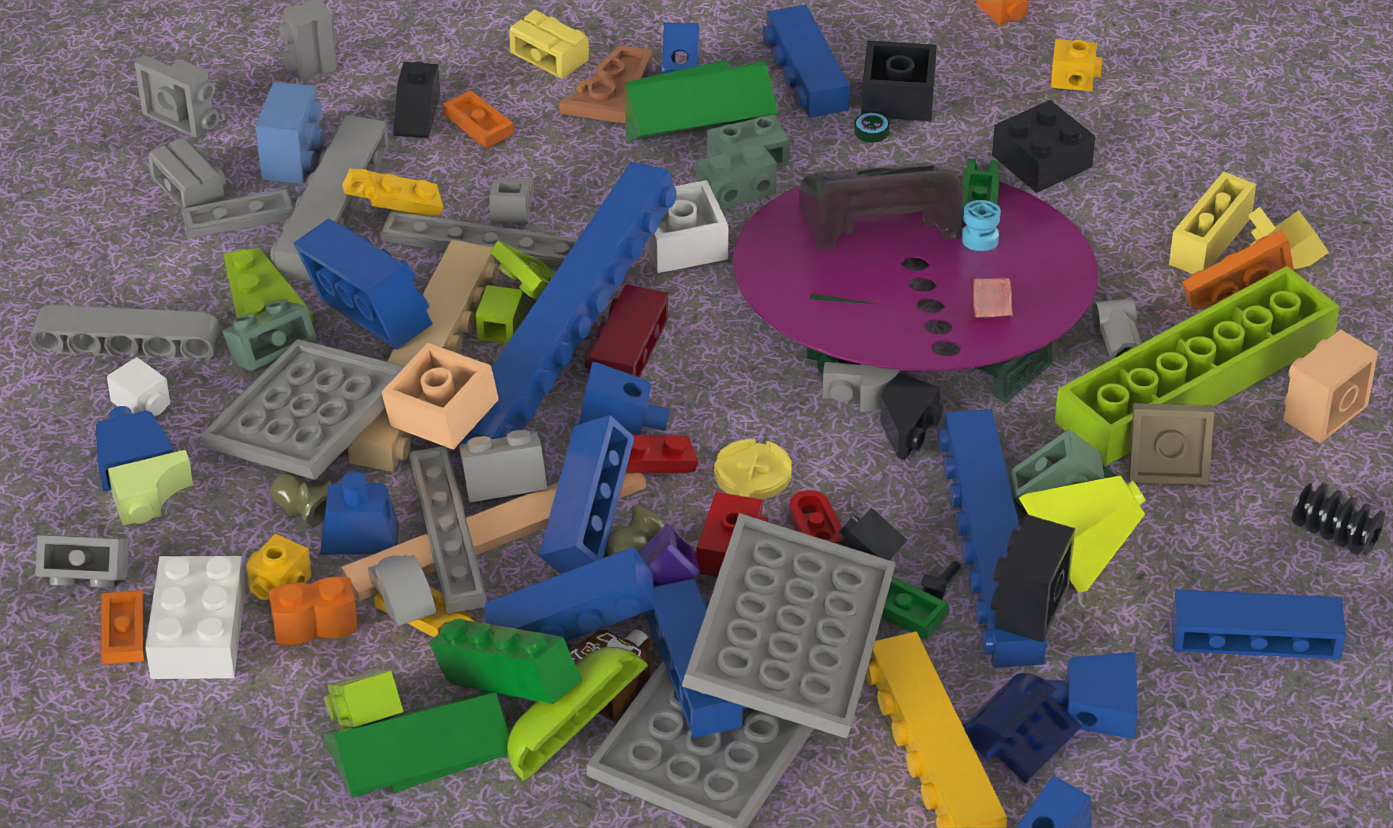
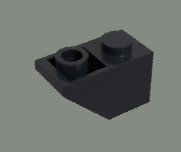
(908, 411)

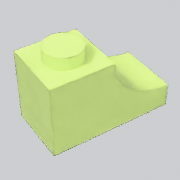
(146, 484)

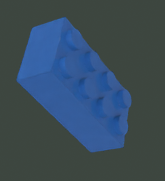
(364, 283)

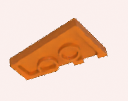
(1238, 271)

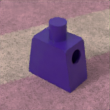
(670, 557)

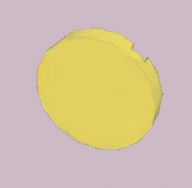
(753, 469)

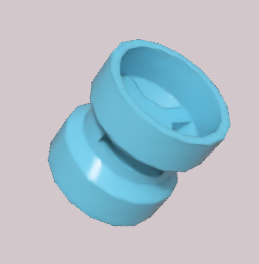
(981, 222)

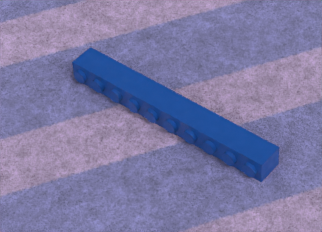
(575, 297)

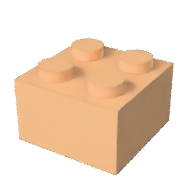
(1329, 385)
(440, 395)

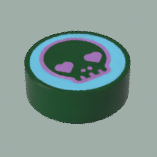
(871, 127)

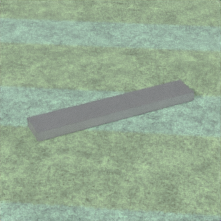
(438, 233)
(447, 530)

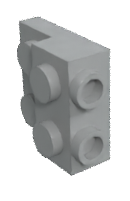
(176, 95)

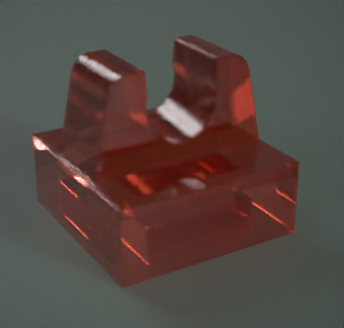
(991, 297)

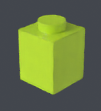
(499, 314)

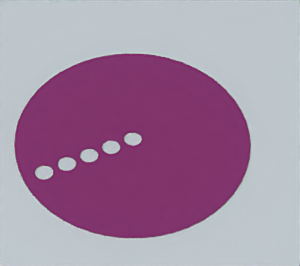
(1037, 247)

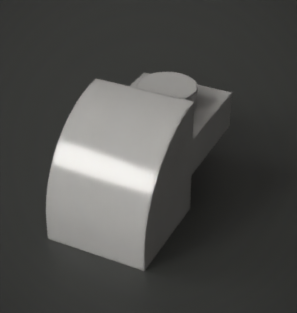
(511, 200)
(857, 383)
(403, 588)

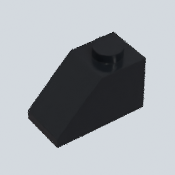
(416, 99)

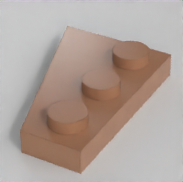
(604, 93)

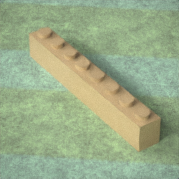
(452, 300)

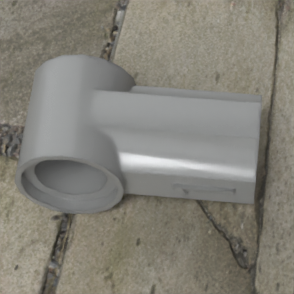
(1117, 325)

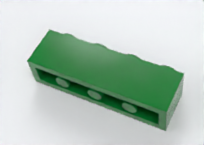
(505, 660)

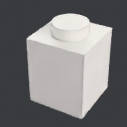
(139, 388)

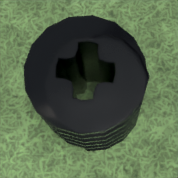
(1338, 519)

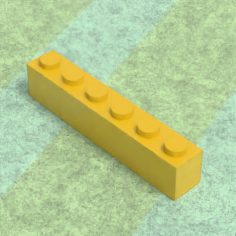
(932, 735)

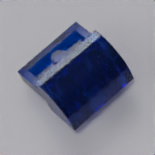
(1021, 725)

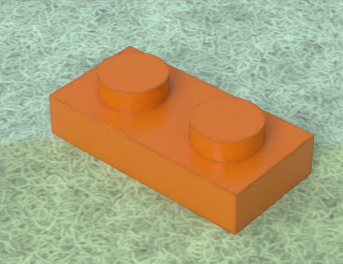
(478, 119)
(122, 627)

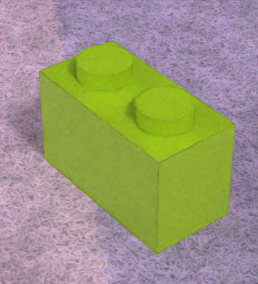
(363, 698)

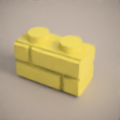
(549, 44)

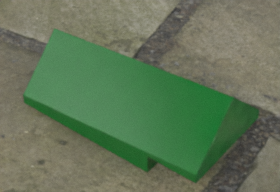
(697, 99)
(419, 744)

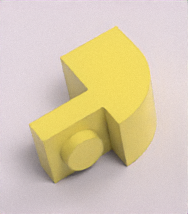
(1303, 241)

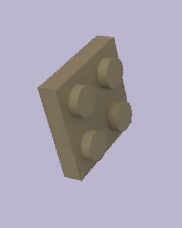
(1171, 443)

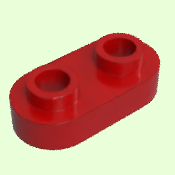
(822, 520)

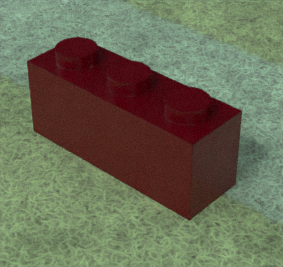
(630, 331)

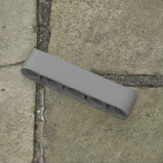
(125, 332)

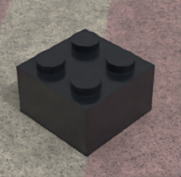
(899, 80)
(1043, 146)
(1033, 577)

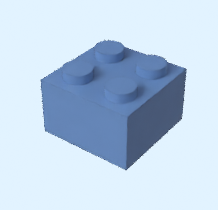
(289, 132)

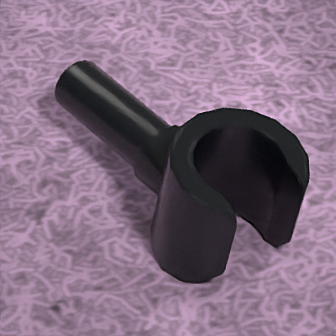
(937, 585)

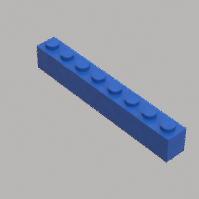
(986, 521)

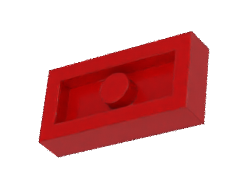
(662, 455)

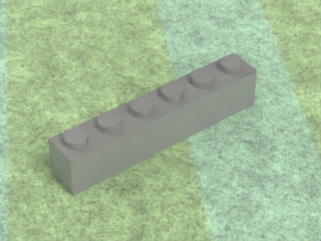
(354, 145)

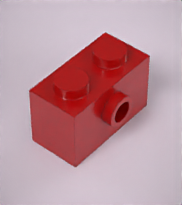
(720, 526)

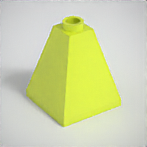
(1102, 516)

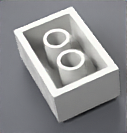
(196, 617)

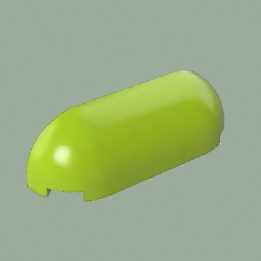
(550, 726)

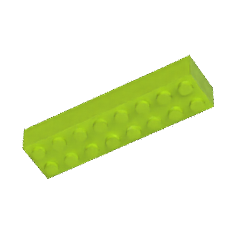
(1199, 359)

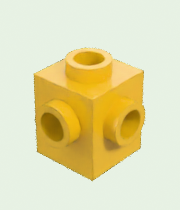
(1075, 65)
(277, 564)

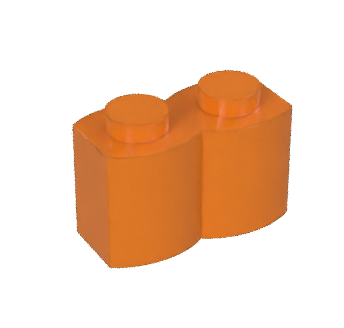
(313, 610)

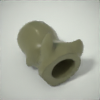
(300, 498)
(641, 530)

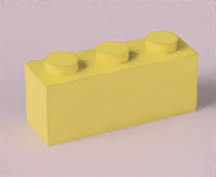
(1212, 223)

